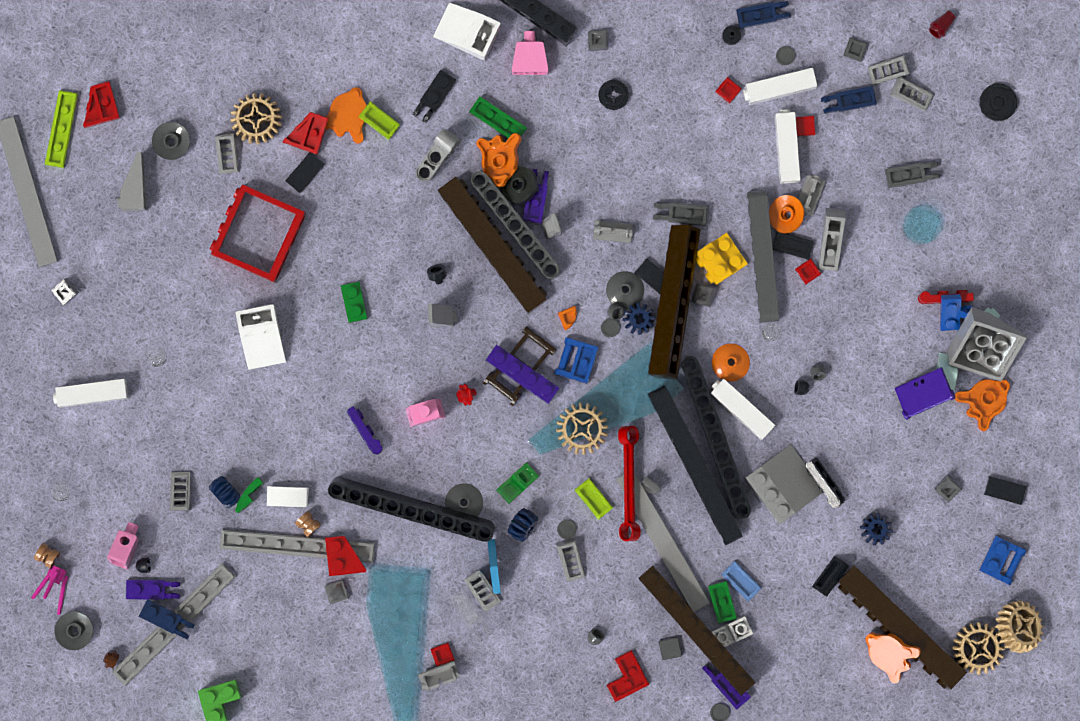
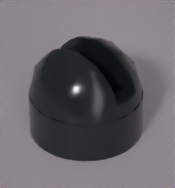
(801, 387)
(141, 565)

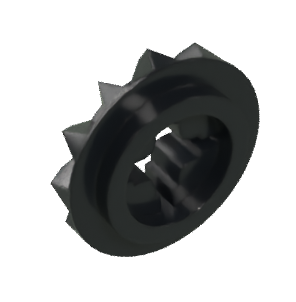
(606, 89)

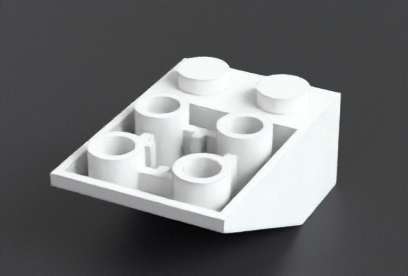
(467, 30)
(260, 336)

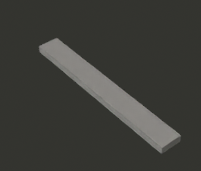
(27, 192)
(287, 545)
(666, 547)
(160, 638)

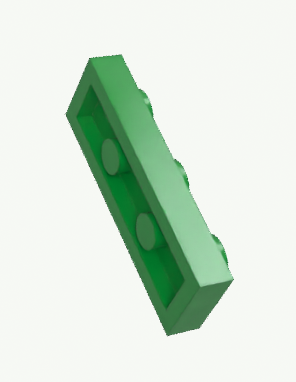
(496, 118)

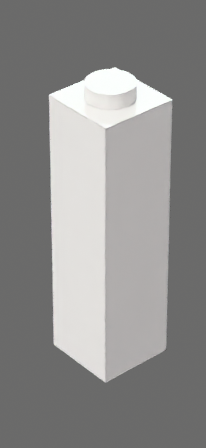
(780, 86)
(787, 147)
(91, 393)
(741, 408)

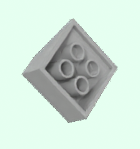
(985, 345)
(783, 484)

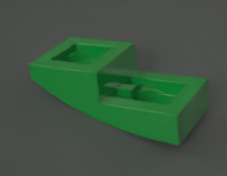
(517, 483)
(245, 500)

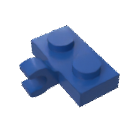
(951, 312)

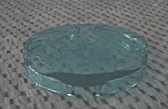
(921, 225)

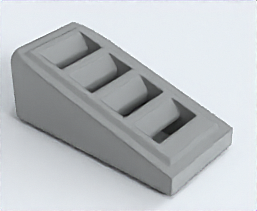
(902, 59)
(901, 96)
(218, 138)
(551, 226)
(180, 507)
(568, 543)
(488, 587)

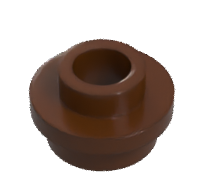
(111, 659)

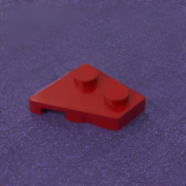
(101, 105)
(309, 133)
(342, 557)

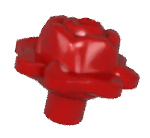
(465, 394)

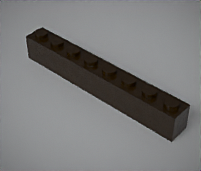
(491, 244)
(674, 301)
(896, 622)
(696, 630)

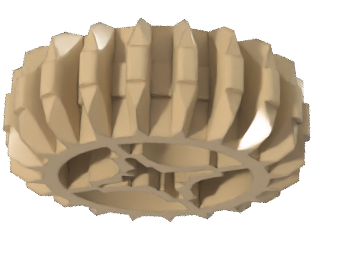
(265, 118)
(595, 418)
(1024, 626)
(968, 661)

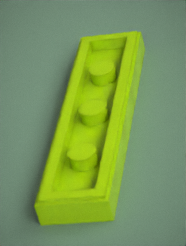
(61, 129)

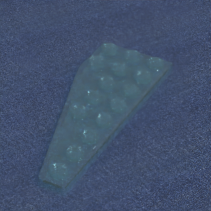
(620, 398)
(396, 619)

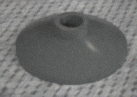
(168, 131)
(622, 279)
(467, 492)
(64, 634)

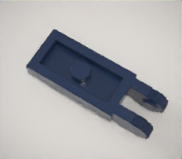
(761, 14)
(851, 100)
(164, 618)

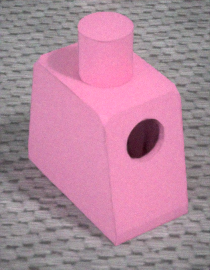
(529, 56)
(425, 412)
(122, 554)

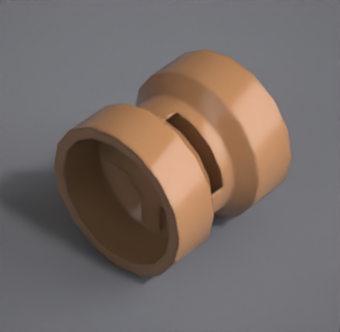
(307, 523)
(46, 555)

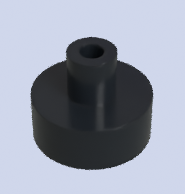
(728, 38)
(437, 273)

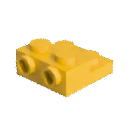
(720, 259)

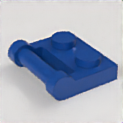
(583, 360)
(996, 558)

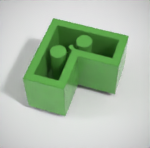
(214, 697)

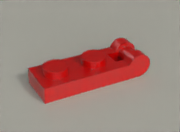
(927, 298)

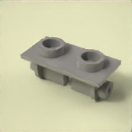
(810, 193)
(612, 231)
(445, 673)

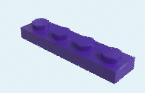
(522, 374)

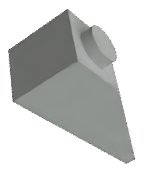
(132, 193)
(831, 239)
(441, 316)

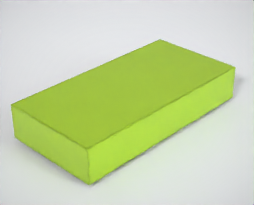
(379, 120)
(593, 498)

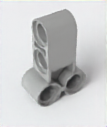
(444, 144)

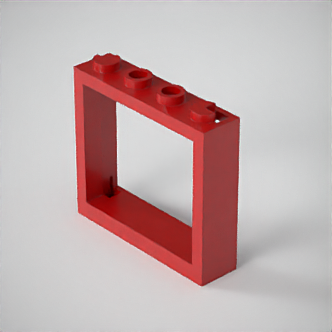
(286, 245)

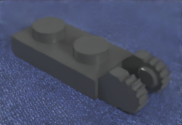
(909, 174)
(683, 213)

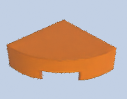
(567, 317)

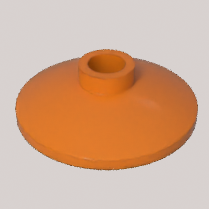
(779, 210)
(723, 369)

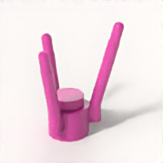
(54, 575)

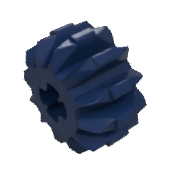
(632, 320)
(224, 492)
(522, 524)
(882, 532)

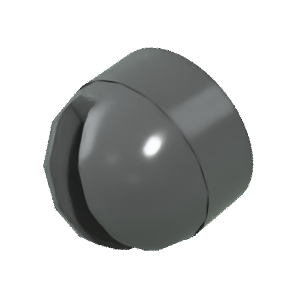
(620, 311)
(818, 370)
(595, 636)

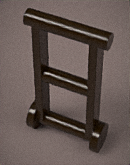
(491, 378)

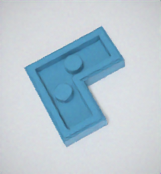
(494, 566)

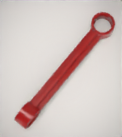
(629, 486)

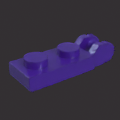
(535, 207)
(365, 431)
(149, 589)
(727, 689)

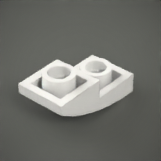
(287, 496)
(733, 631)

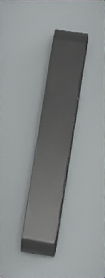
(512, 216)
(763, 256)

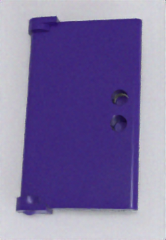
(930, 391)

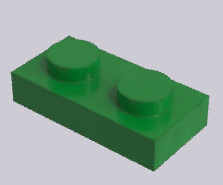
(354, 302)
(722, 602)

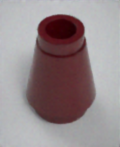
(942, 24)

